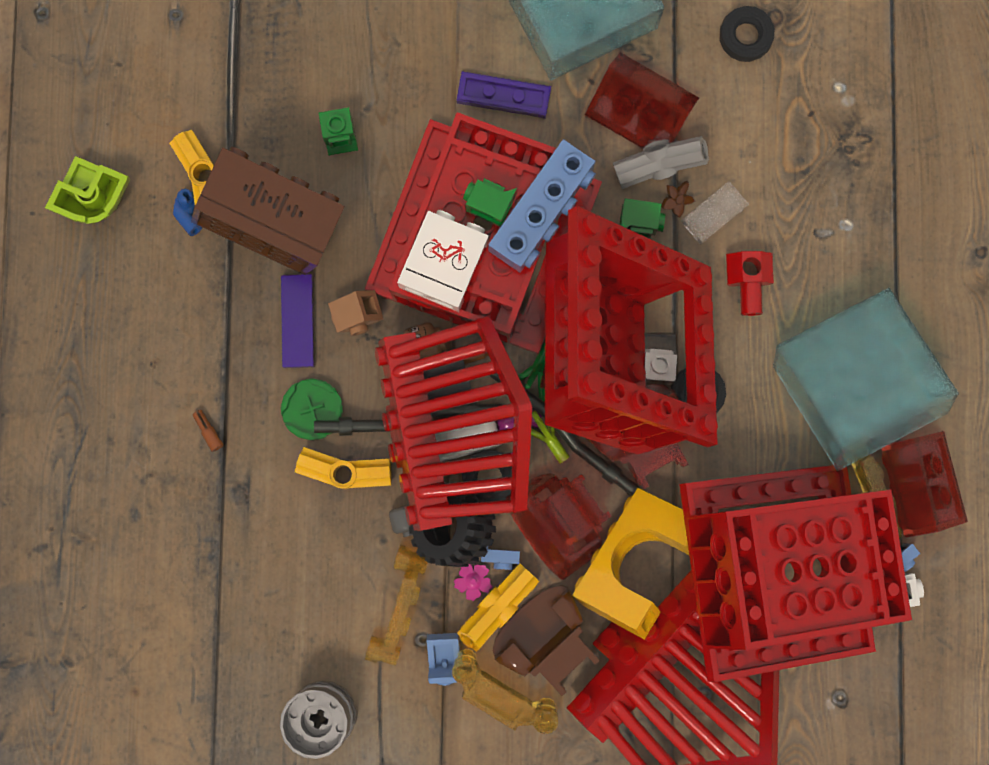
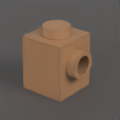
(355, 312)

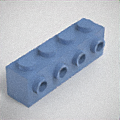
(542, 206)

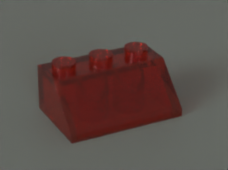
(640, 103)
(924, 484)

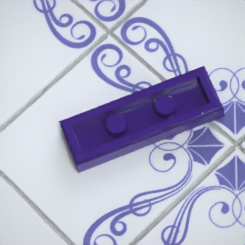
(503, 94)
(297, 321)

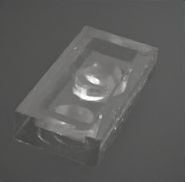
(715, 212)

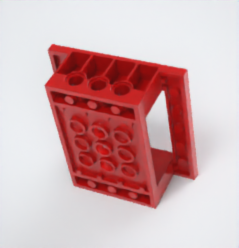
(437, 181)
(596, 338)
(738, 558)

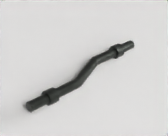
(346, 425)
(611, 473)

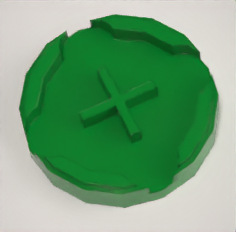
(310, 402)

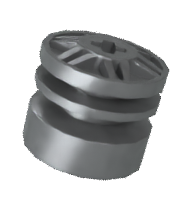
(302, 727)

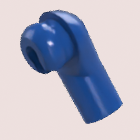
(183, 211)

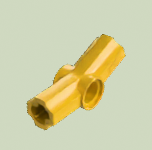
(193, 158)
(324, 468)
(497, 607)

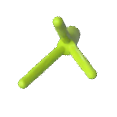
(549, 438)

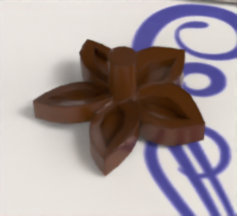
(677, 199)

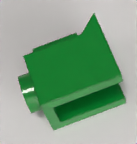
(338, 131)
(489, 201)
(642, 217)

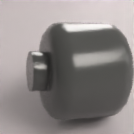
(399, 521)

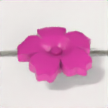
(473, 581)

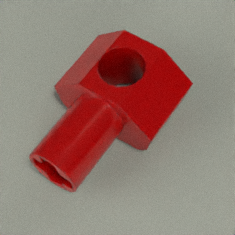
(750, 285)

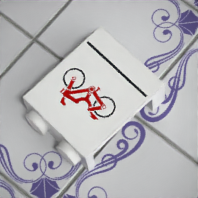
(443, 259)

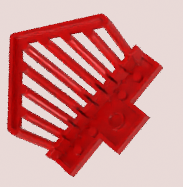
(414, 432)
(640, 664)

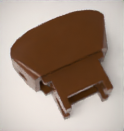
(544, 638)

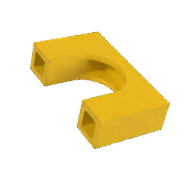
(601, 589)

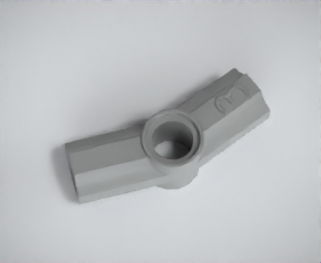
(661, 160)

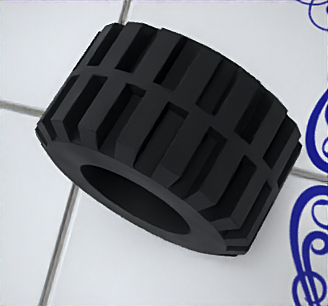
(468, 542)

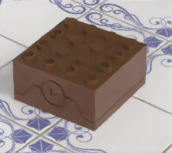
(267, 211)

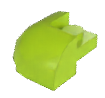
(88, 192)

